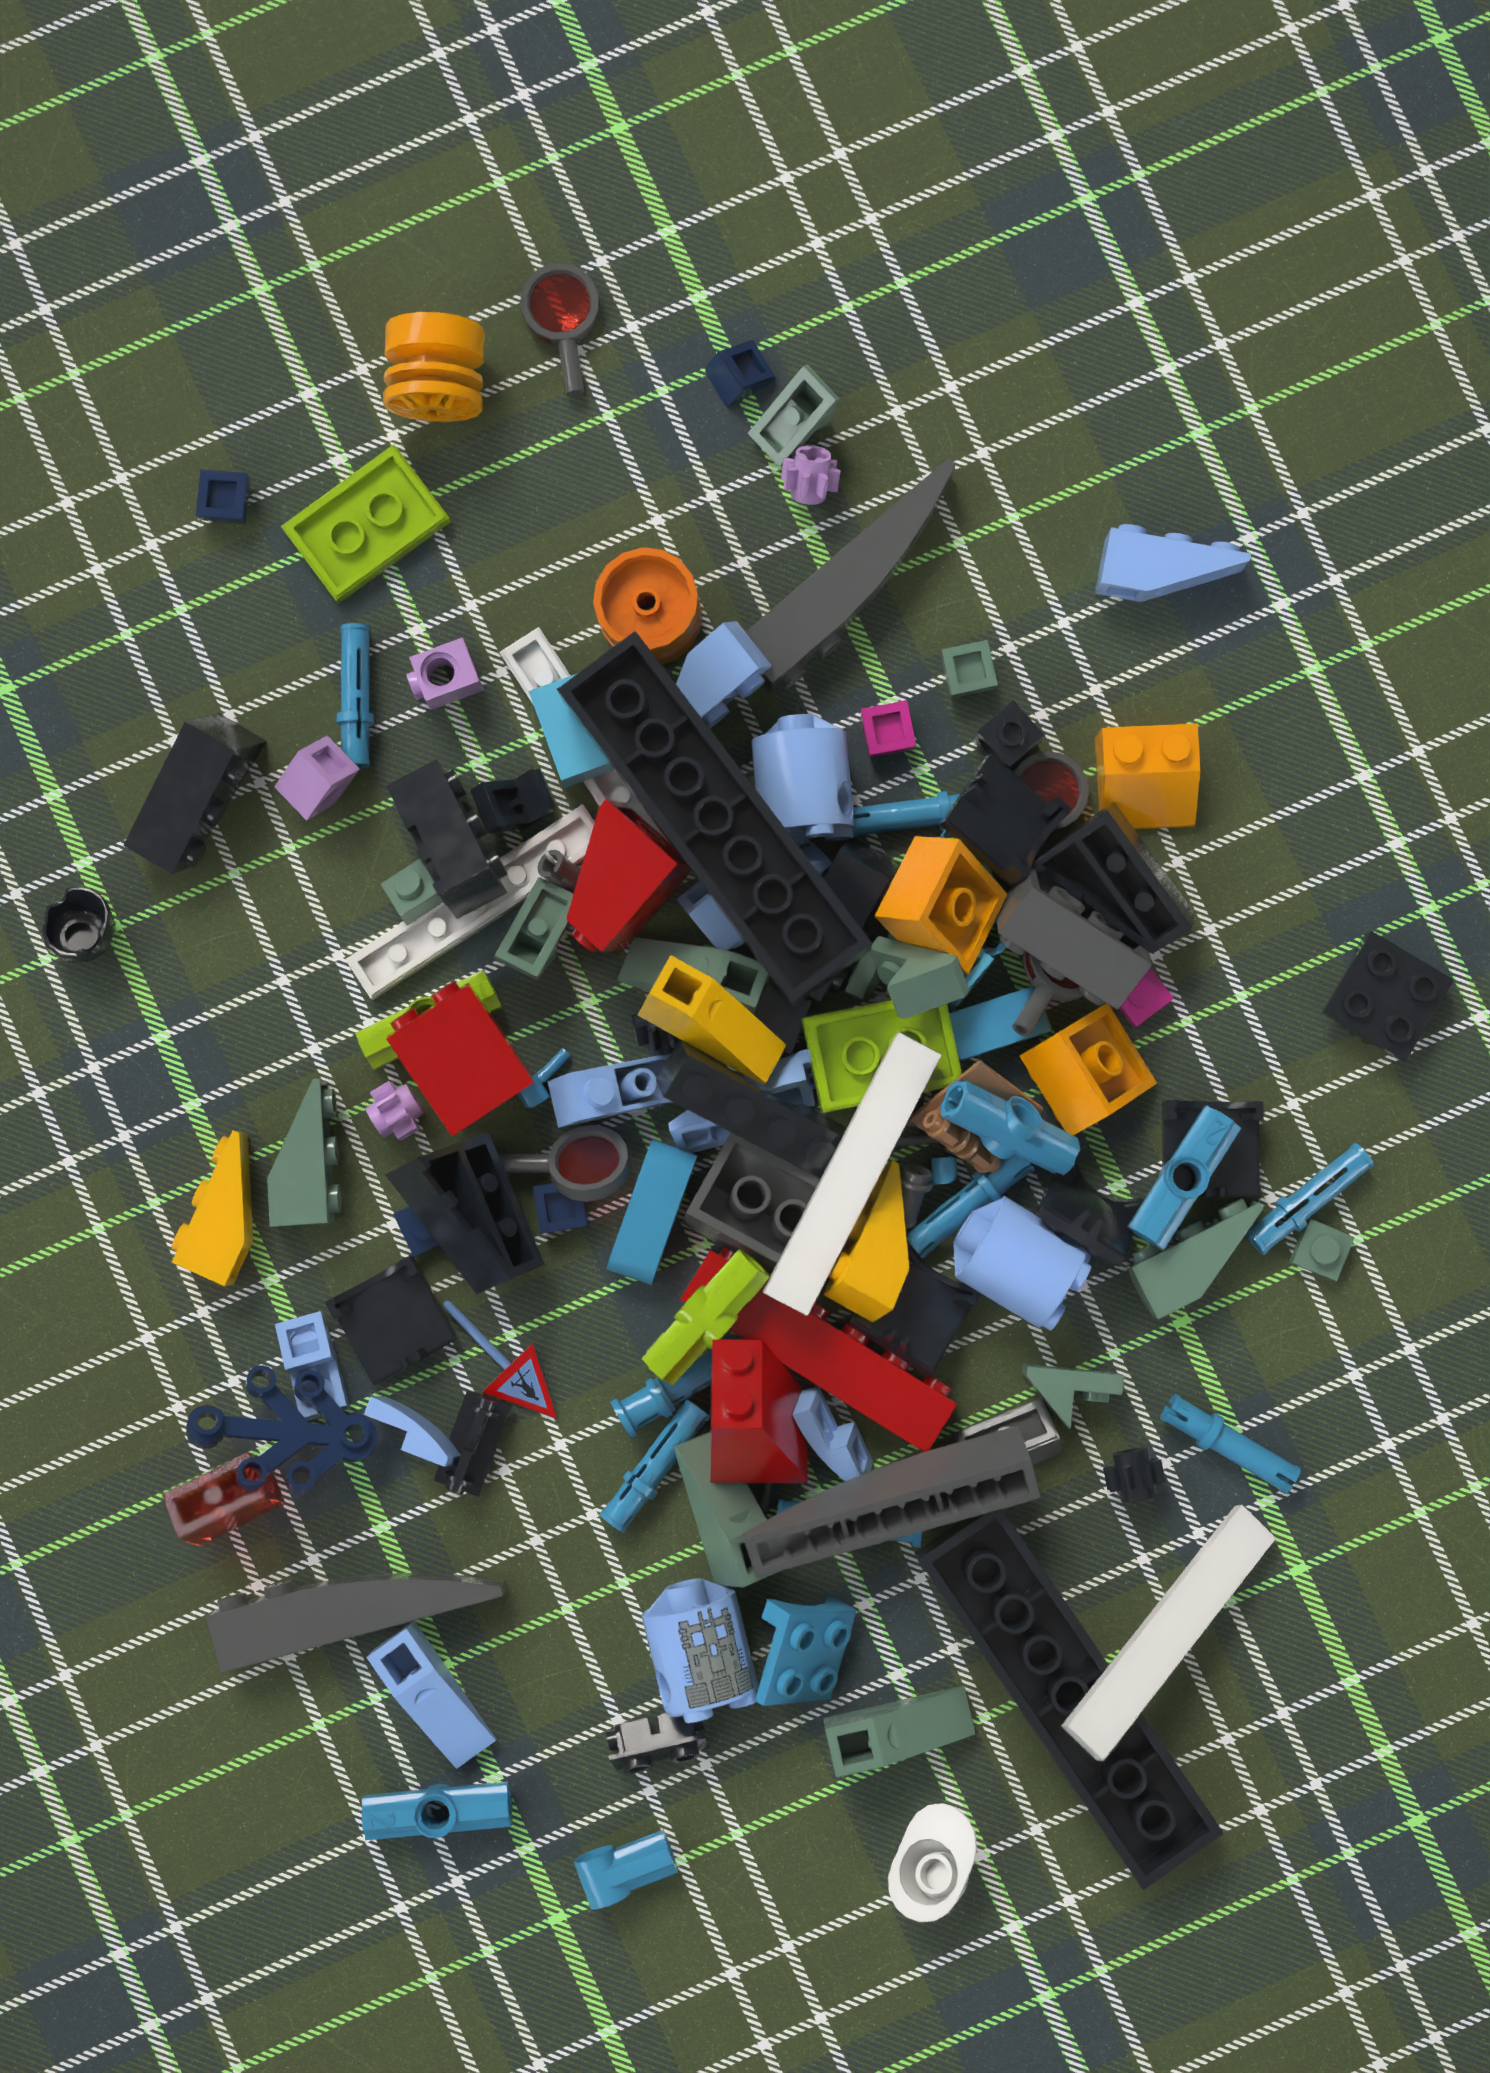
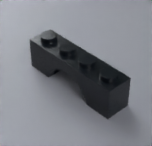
(731, 1102)

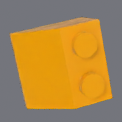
(1150, 773)
(942, 900)
(1088, 1070)

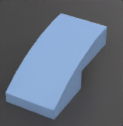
(308, 1346)
(422, 1436)
(836, 1445)

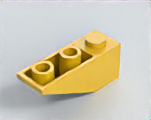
(711, 1020)
(222, 1224)
(875, 1253)

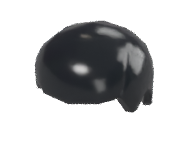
(78, 926)

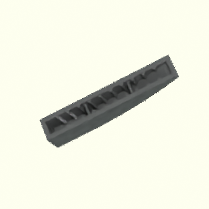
(834, 595)
(898, 1501)
(333, 1610)

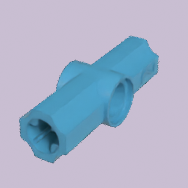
(1010, 1127)
(1201, 1152)
(405, 1812)

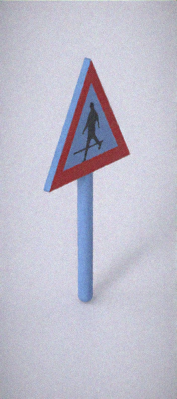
(521, 1380)

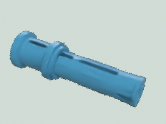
(660, 1397)

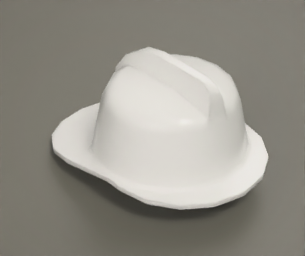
(932, 1863)

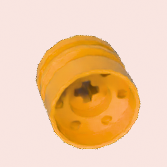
(433, 366)

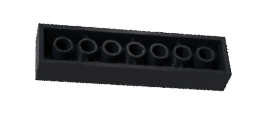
(714, 819)
(1047, 1670)

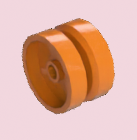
(649, 579)

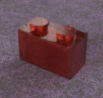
(217, 1504)

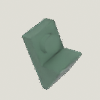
(795, 415)
(537, 930)
(917, 976)
(1058, 1384)

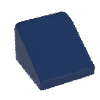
(739, 372)

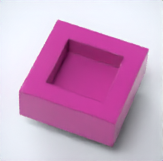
(888, 729)
(1145, 999)

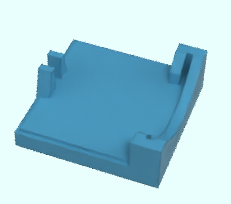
(804, 1650)

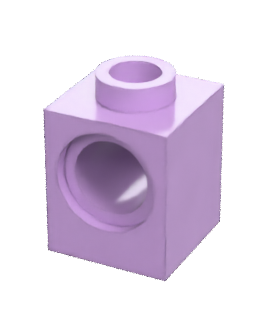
(452, 654)
(316, 777)

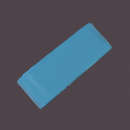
(990, 1024)
(651, 1212)

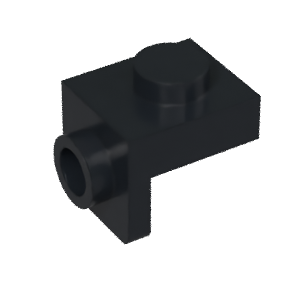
(513, 803)

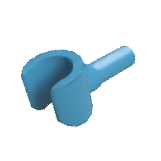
(536, 1091)
(943, 1170)

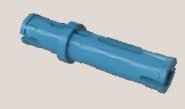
(355, 693)
(902, 814)
(952, 1214)
(1266, 1234)
(1214, 1434)
(653, 1467)

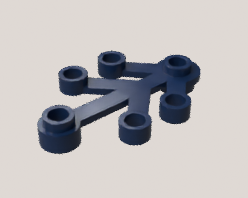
(290, 1432)

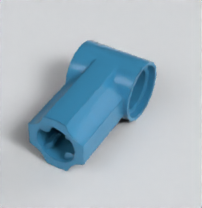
(613, 1872)

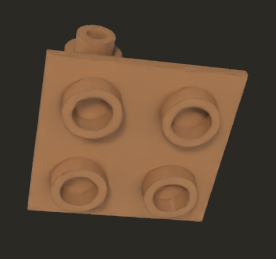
(957, 1139)

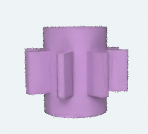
(810, 474)
(395, 1110)

